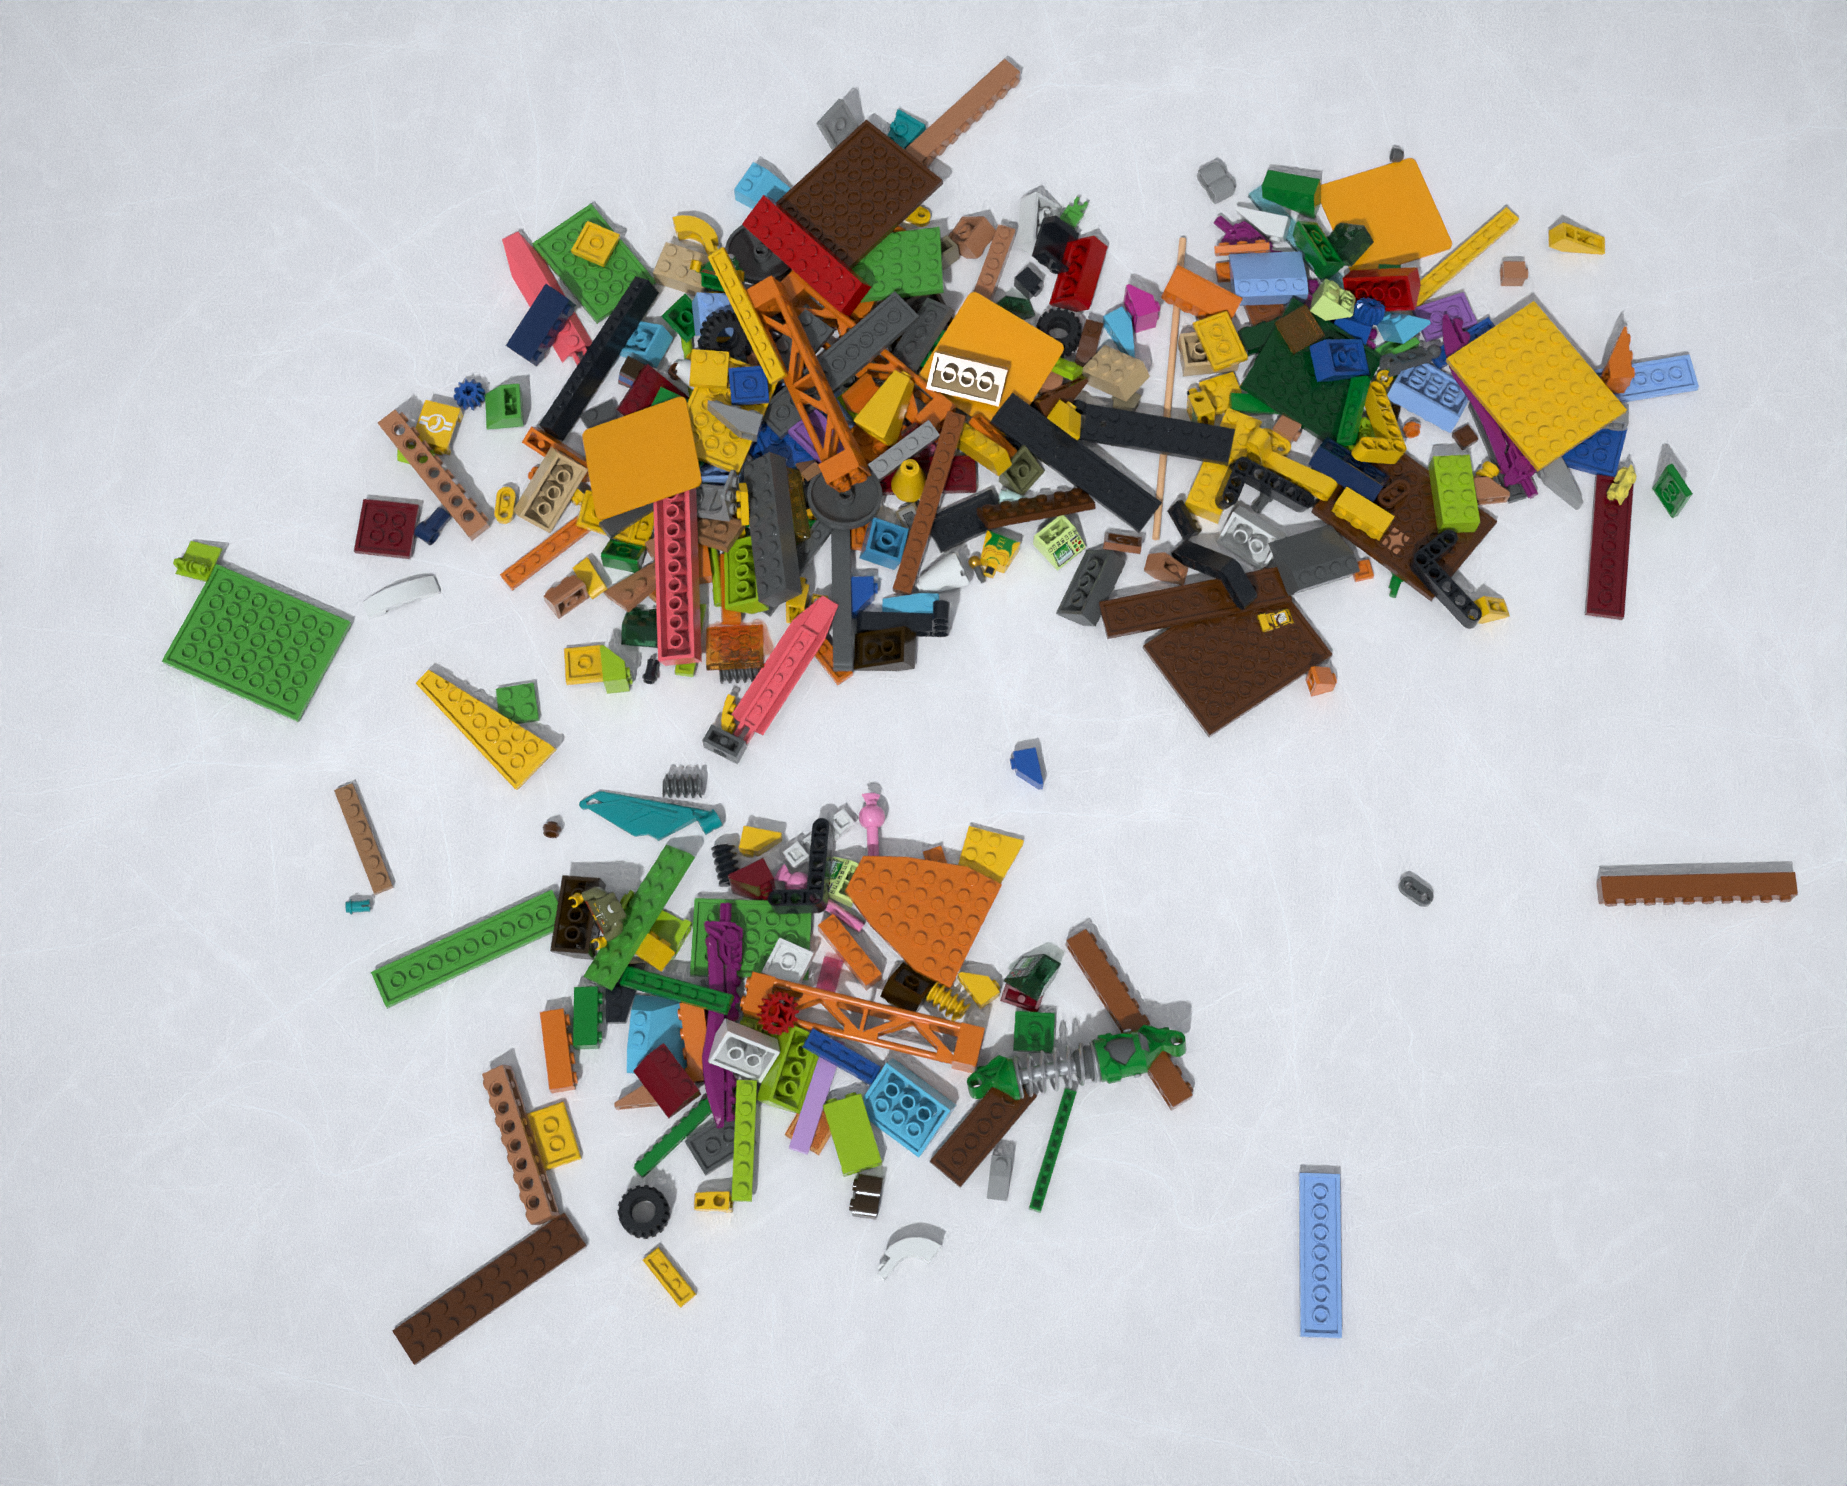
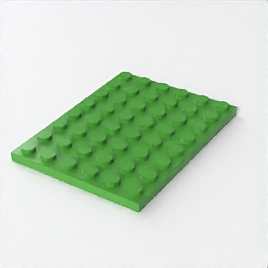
(257, 642)

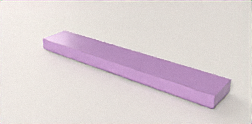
(813, 1105)

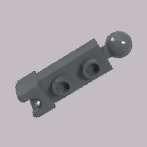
(1408, 359)

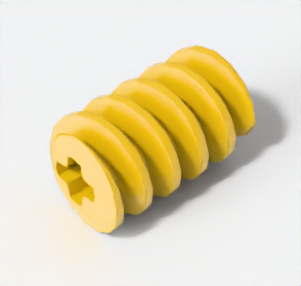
(947, 1002)

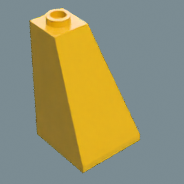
(887, 408)

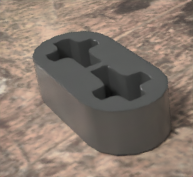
(1413, 895)

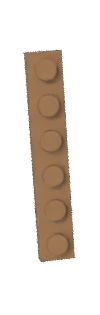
(363, 839)

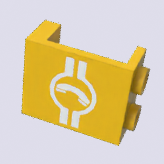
(437, 425)

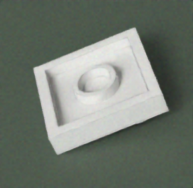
(788, 961)

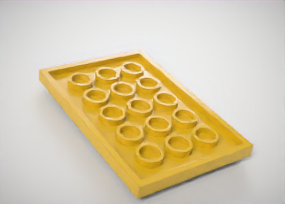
(712, 439)

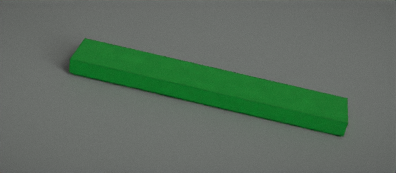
(677, 990)

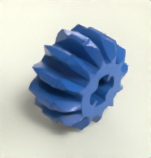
(1369, 311)
(472, 400)

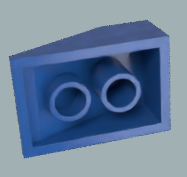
(1339, 359)

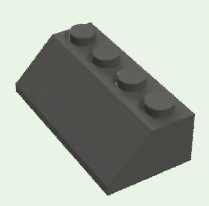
(1090, 585)

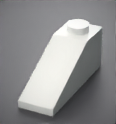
(1270, 225)

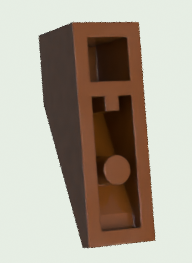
(1089, 342)
(1065, 393)

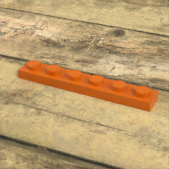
(543, 554)

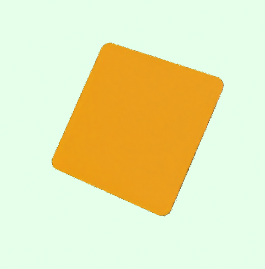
(1393, 208)
(1000, 338)
(641, 458)

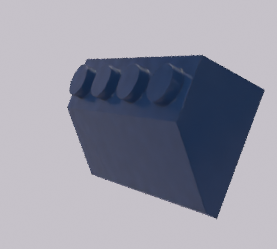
(541, 325)
(1341, 466)

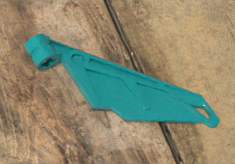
(649, 817)

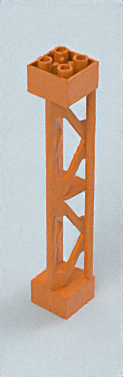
(935, 409)
(839, 469)
(969, 1036)

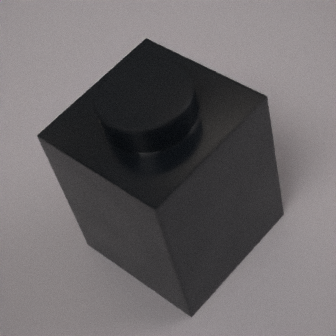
(1028, 283)

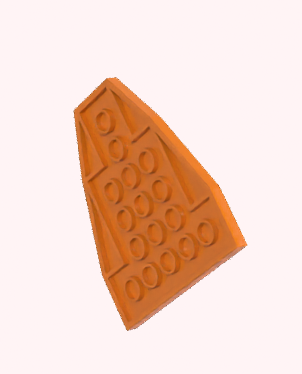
(923, 909)

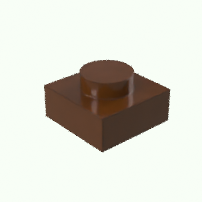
(1465, 437)

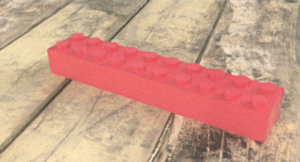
(677, 579)

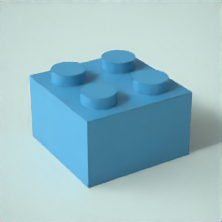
(884, 543)

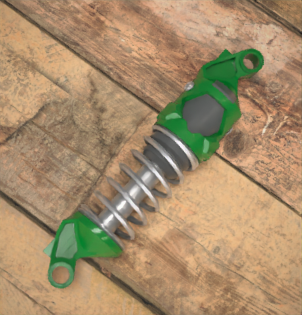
(1103, 1059)

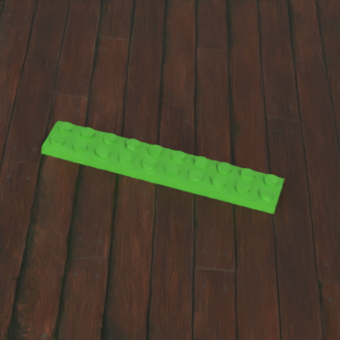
(466, 949)

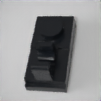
(1183, 520)

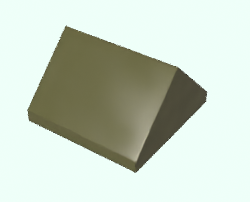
(1022, 472)

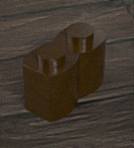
(867, 1196)

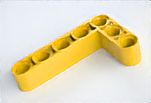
(1389, 443)
(1260, 451)

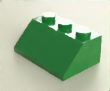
(1317, 249)

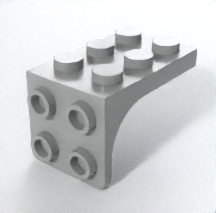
(837, 123)
(718, 501)

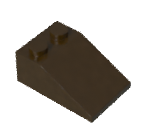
(885, 650)

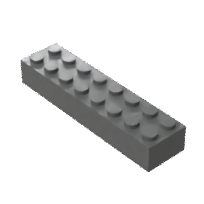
(772, 530)

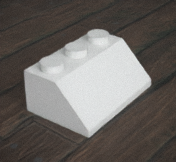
(1032, 211)
(1249, 537)
(743, 1050)

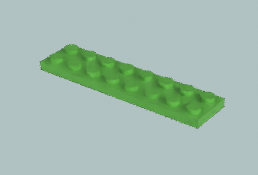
(640, 916)

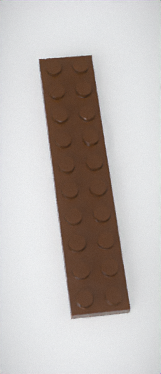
(1187, 604)
(489, 1289)

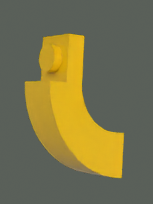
(696, 229)

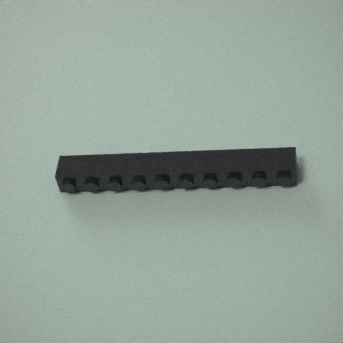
(599, 358)

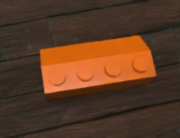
(1199, 296)

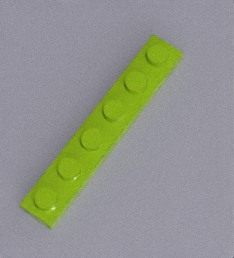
(744, 1141)

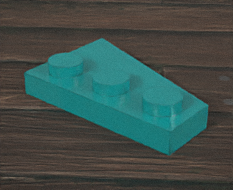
(905, 129)

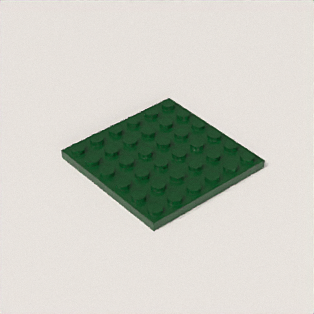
(1290, 385)

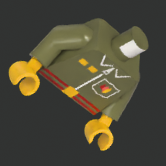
(606, 912)

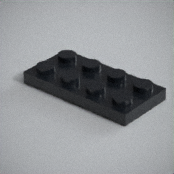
(961, 522)

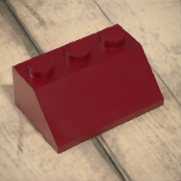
(753, 881)
(666, 1081)

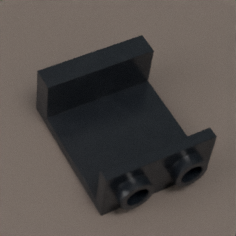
(1052, 243)

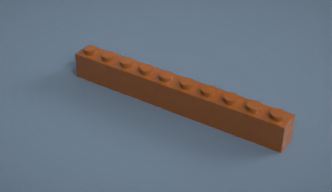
(929, 503)
(1697, 888)
(1125, 1013)

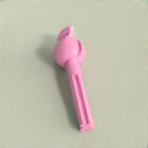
(872, 818)
(798, 880)

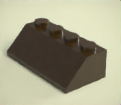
(575, 926)

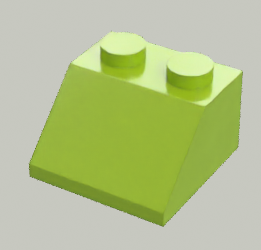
(615, 673)

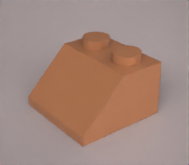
(972, 236)
(566, 596)

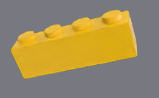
(984, 450)

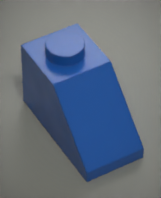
(862, 593)
(1027, 766)

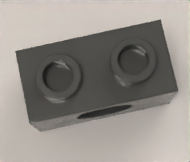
(724, 744)

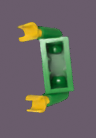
(708, 276)

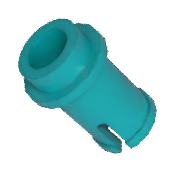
(356, 906)

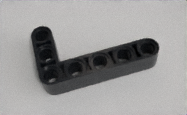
(1262, 484)
(1219, 567)
(1443, 580)
(923, 624)
(815, 874)

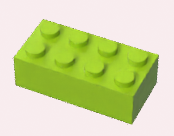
(1454, 493)

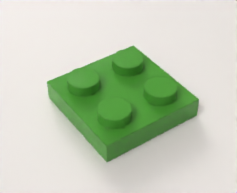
(518, 703)

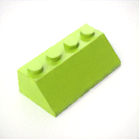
(740, 579)
(790, 1074)

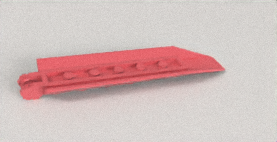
(531, 275)
(784, 668)

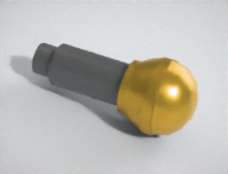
(974, 563)

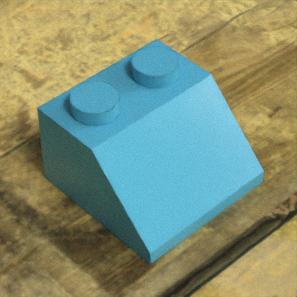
(1400, 327)

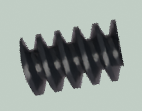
(724, 862)

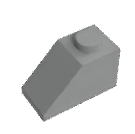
(999, 1178)

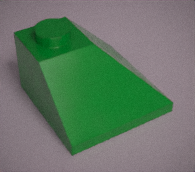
(680, 318)

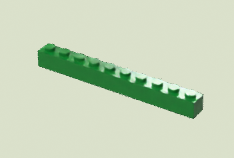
(673, 1139)
(1052, 1150)

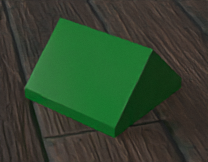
(623, 556)

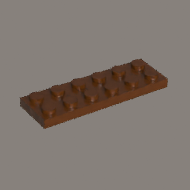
(1035, 508)
(979, 1134)

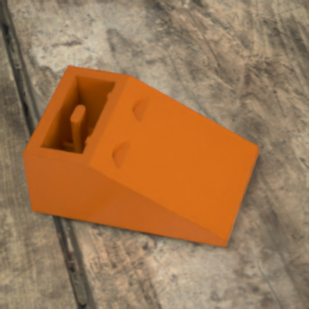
(1618, 368)

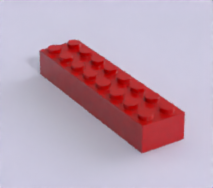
(806, 255)

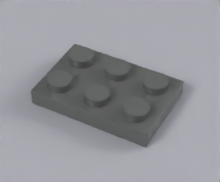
(713, 1146)

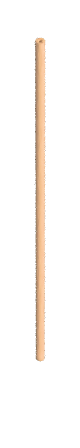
(1168, 396)

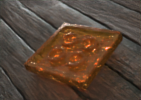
(734, 647)

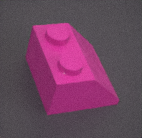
(1141, 308)

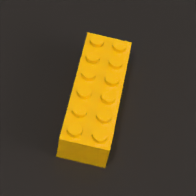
(1209, 479)

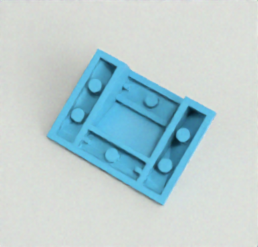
(652, 1023)

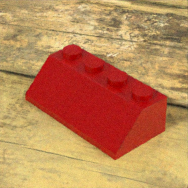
(1077, 286)
(1393, 287)

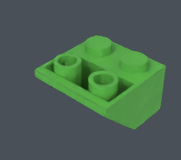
(504, 407)

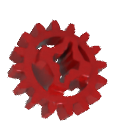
(779, 1013)

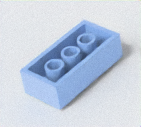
(704, 305)

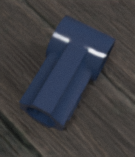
(429, 529)

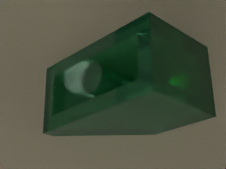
(1018, 306)

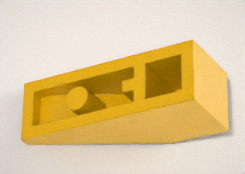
(1575, 240)

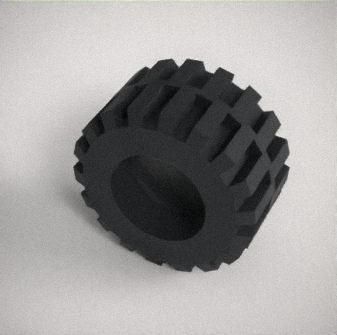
(1065, 321)
(719, 322)
(634, 1197)

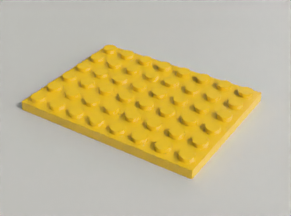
(1536, 386)

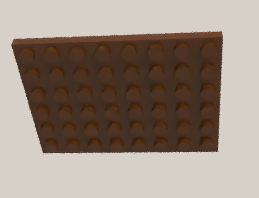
(860, 193)
(1413, 518)
(1231, 665)

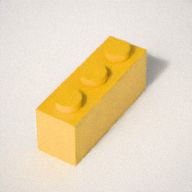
(1362, 514)

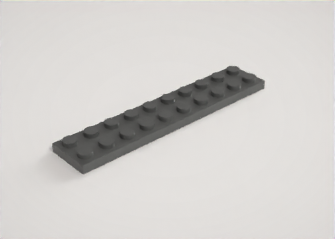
(846, 358)

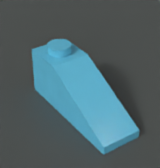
(1119, 327)
(910, 603)

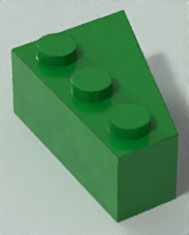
(1293, 192)

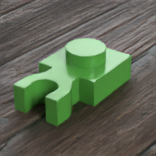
(1073, 215)

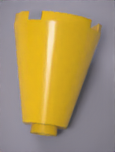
(908, 481)

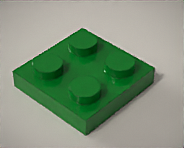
(1033, 1032)

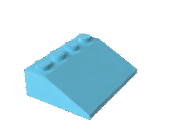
(906, 1107)

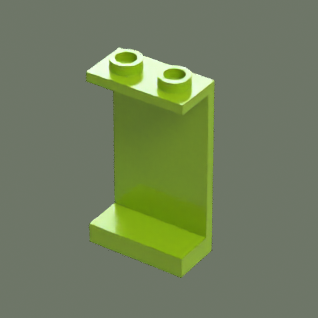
(666, 926)
(852, 1134)

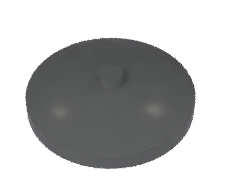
(755, 257)
(844, 509)

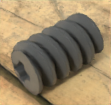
(737, 674)
(682, 785)

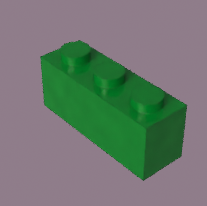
(587, 1018)

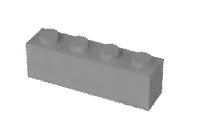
(903, 450)

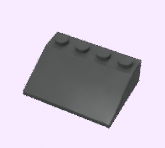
(1313, 559)

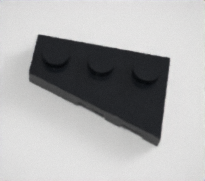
(620, 1000)

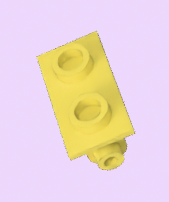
(1625, 478)

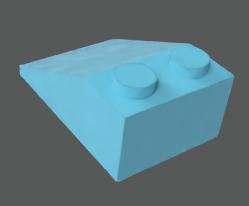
(759, 182)
(648, 344)

